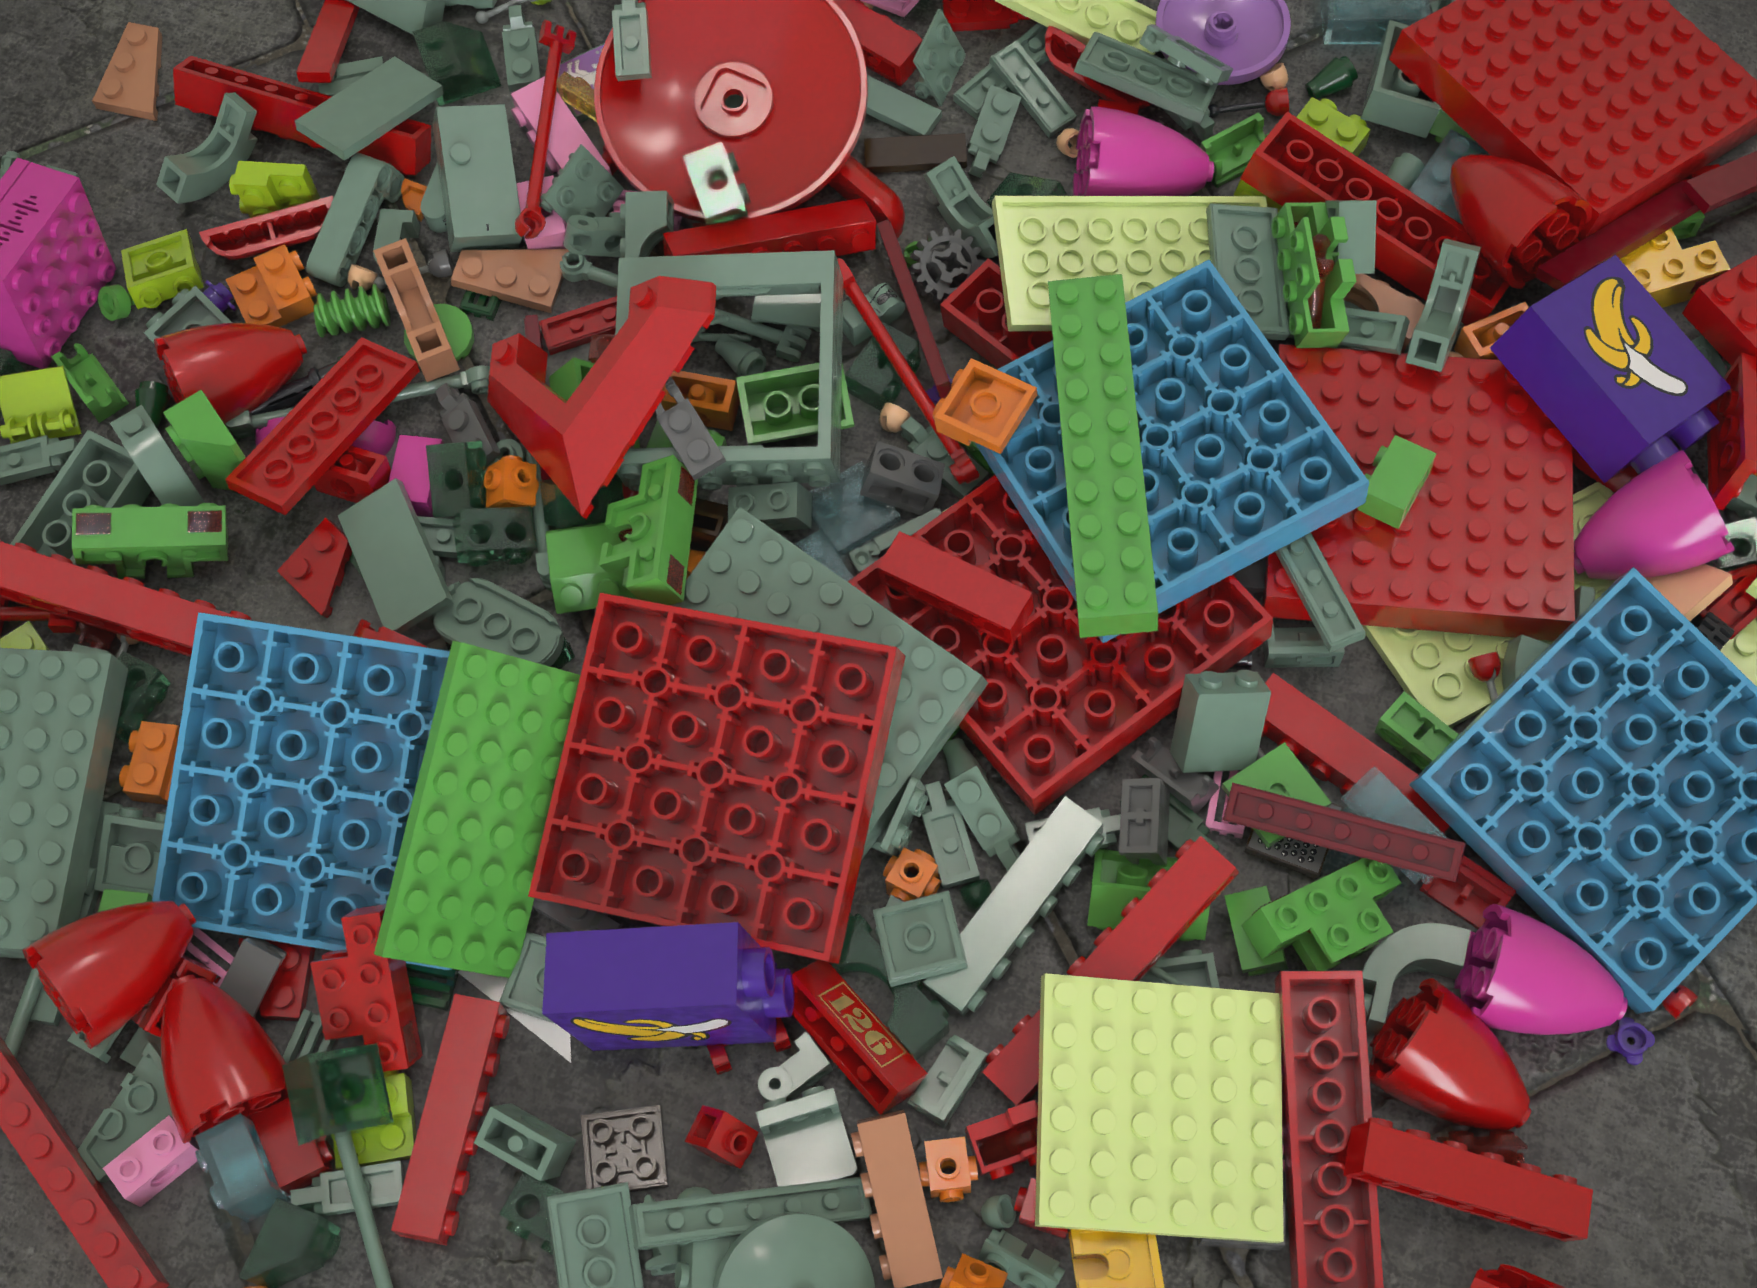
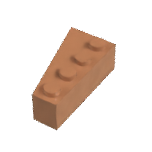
(898, 1198)

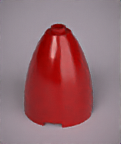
(1515, 214)
(231, 364)
(111, 963)
(215, 1058)
(1447, 1062)

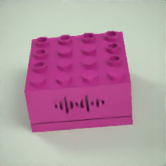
(48, 260)

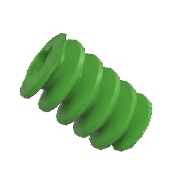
(351, 311)

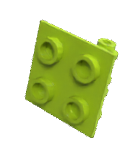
(37, 405)

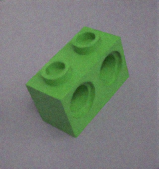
(1414, 731)

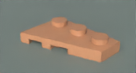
(132, 74)
(515, 276)

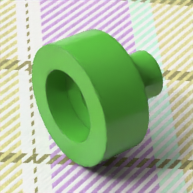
(115, 302)

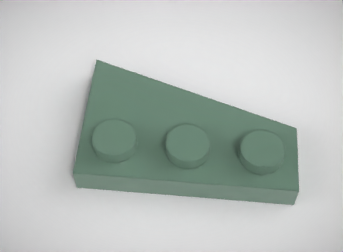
(132, 1114)

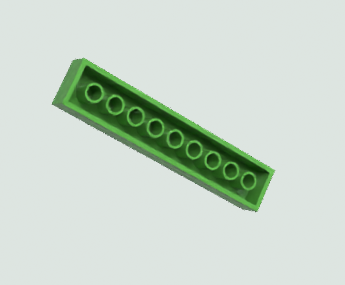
(1102, 457)

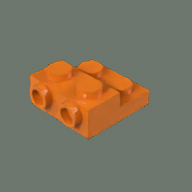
(273, 289)
(983, 406)
(151, 763)

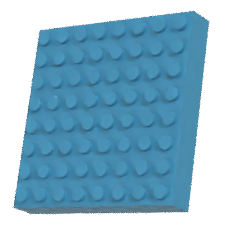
(1225, 442)
(293, 777)
(1617, 789)

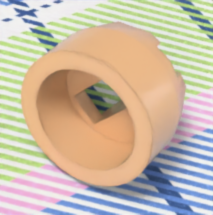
(1275, 78)
(1068, 135)
(361, 276)
(893, 417)

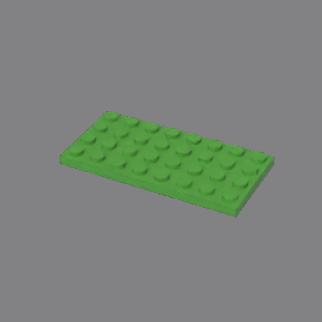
(478, 814)

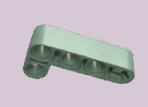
(351, 217)

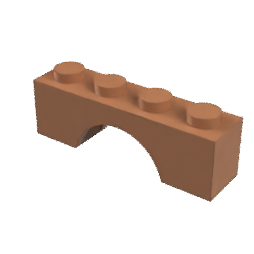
(1380, 297)
(416, 310)

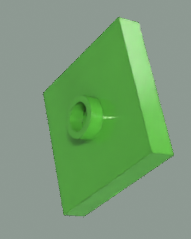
(1279, 774)

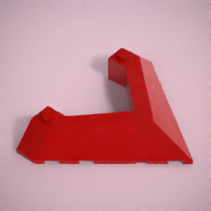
(587, 436)

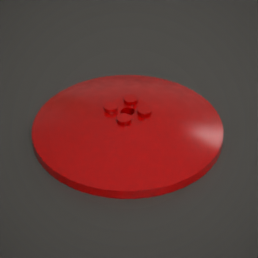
(798, 87)

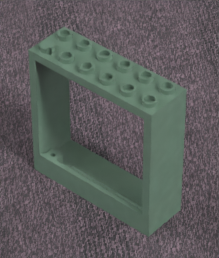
(758, 276)

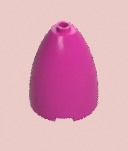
(1136, 157)
(1655, 524)
(1535, 978)

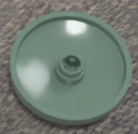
(794, 1253)

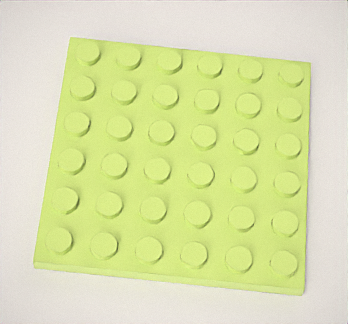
(1159, 1109)

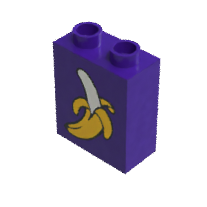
(1612, 371)
(664, 987)

